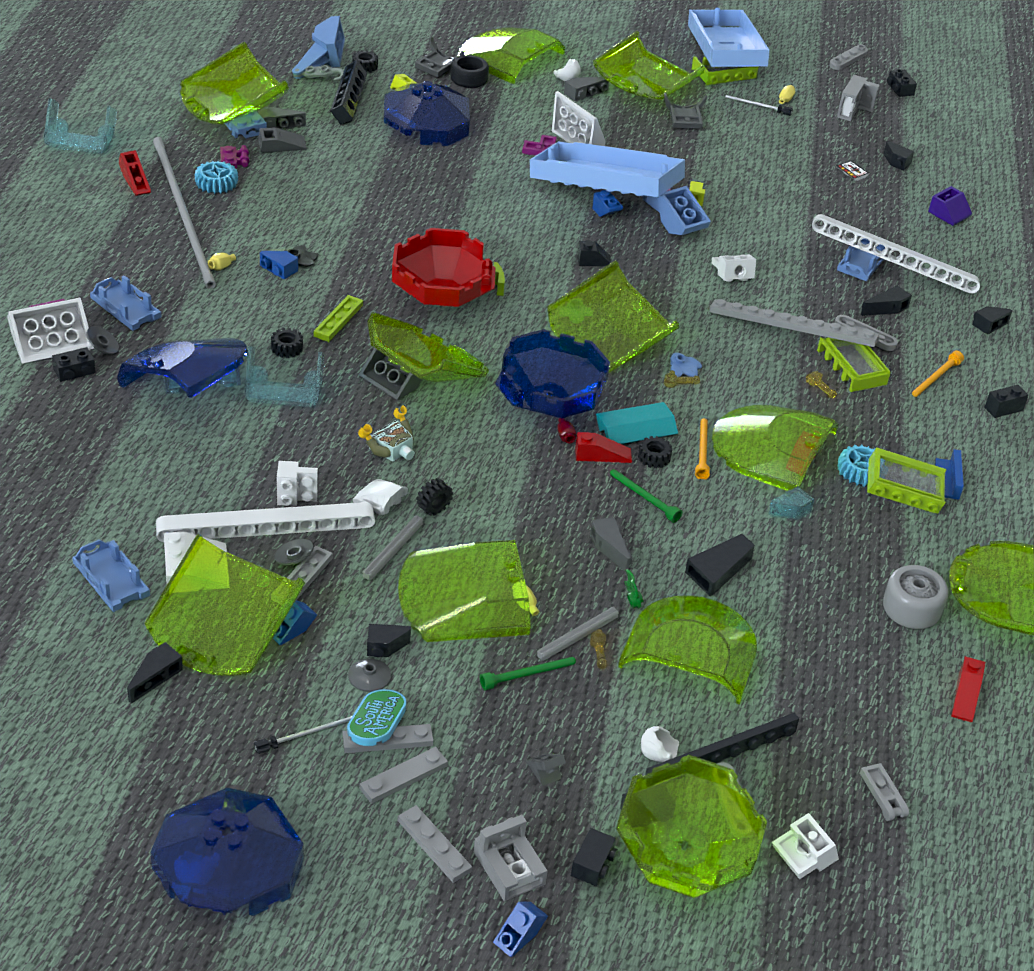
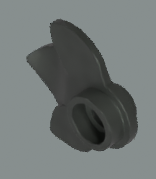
(304, 257)

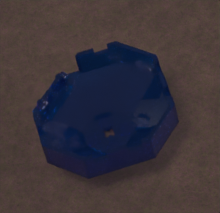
(428, 108)
(555, 367)
(229, 871)

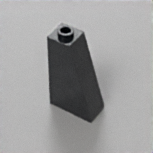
(720, 563)

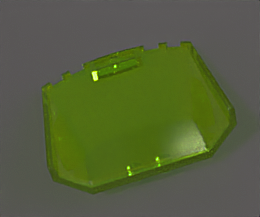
(510, 49)
(640, 71)
(230, 87)
(610, 315)
(465, 592)
(221, 610)

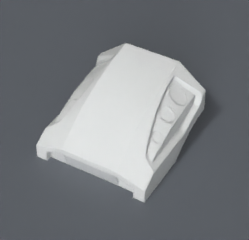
(381, 495)

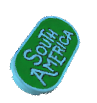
(376, 717)

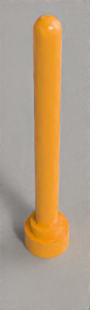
(954, 358)
(702, 470)

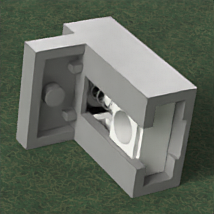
(857, 94)
(510, 858)

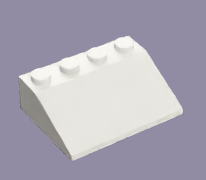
(575, 123)
(49, 329)

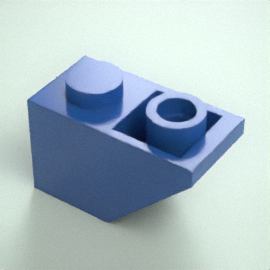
(605, 203)
(279, 262)
(295, 622)
(520, 927)

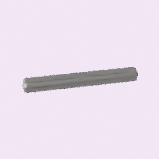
(392, 548)
(577, 634)

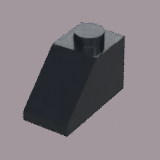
(898, 155)
(592, 254)
(991, 318)
(387, 639)

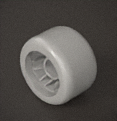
(915, 597)

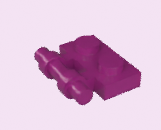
(235, 157)

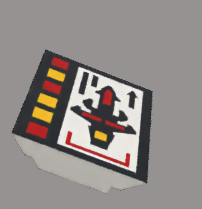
(853, 170)

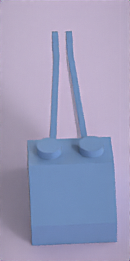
(679, 211)

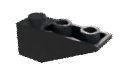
(888, 302)

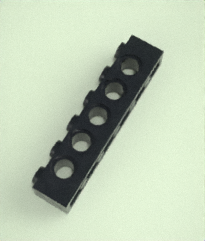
(348, 92)

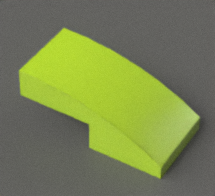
(499, 279)

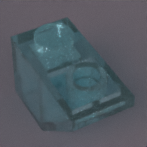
(791, 505)

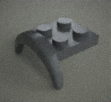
(435, 62)
(686, 116)

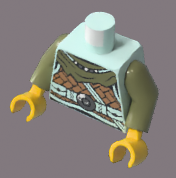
(392, 440)

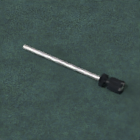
(786, 110)
(264, 745)

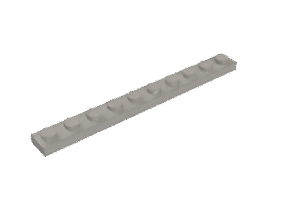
(800, 323)

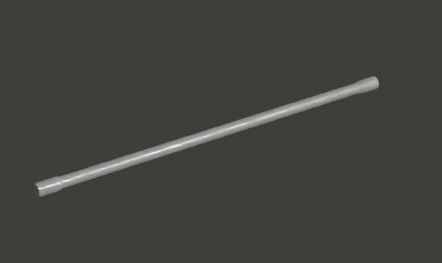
(207, 275)

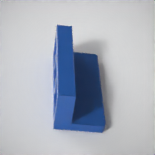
(953, 474)

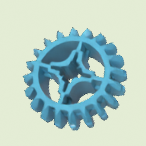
(216, 177)
(854, 464)

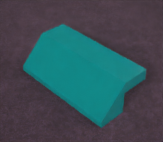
(637, 423)

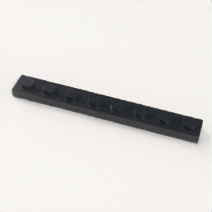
(742, 742)

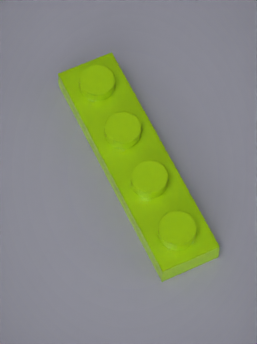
(338, 318)

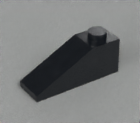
(155, 669)

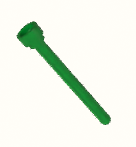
(672, 512)
(490, 680)

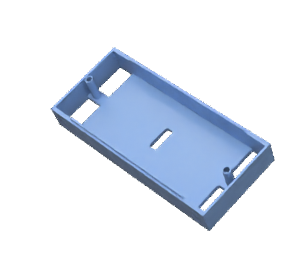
(728, 45)
(608, 168)

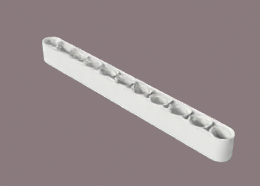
(901, 259)
(269, 521)

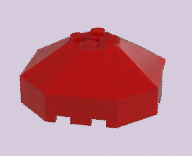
(443, 267)

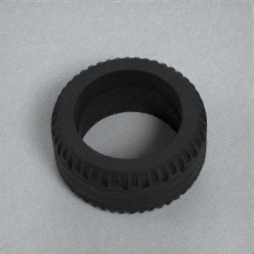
(469, 71)

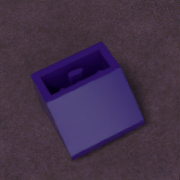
(950, 206)

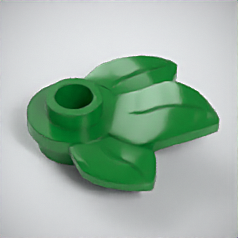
(634, 596)

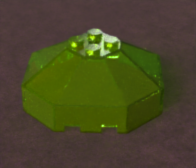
(695, 805)

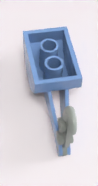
(327, 49)

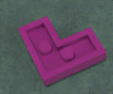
(535, 148)

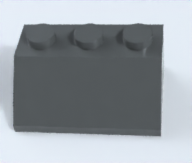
(388, 375)

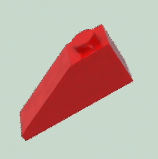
(134, 173)
(600, 449)
(968, 689)

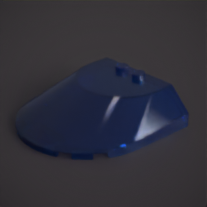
(188, 362)

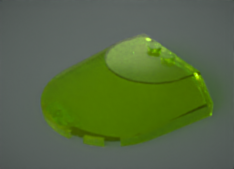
(420, 353)
(771, 442)
(997, 584)
(696, 638)

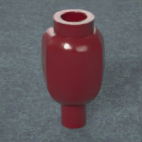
(566, 431)

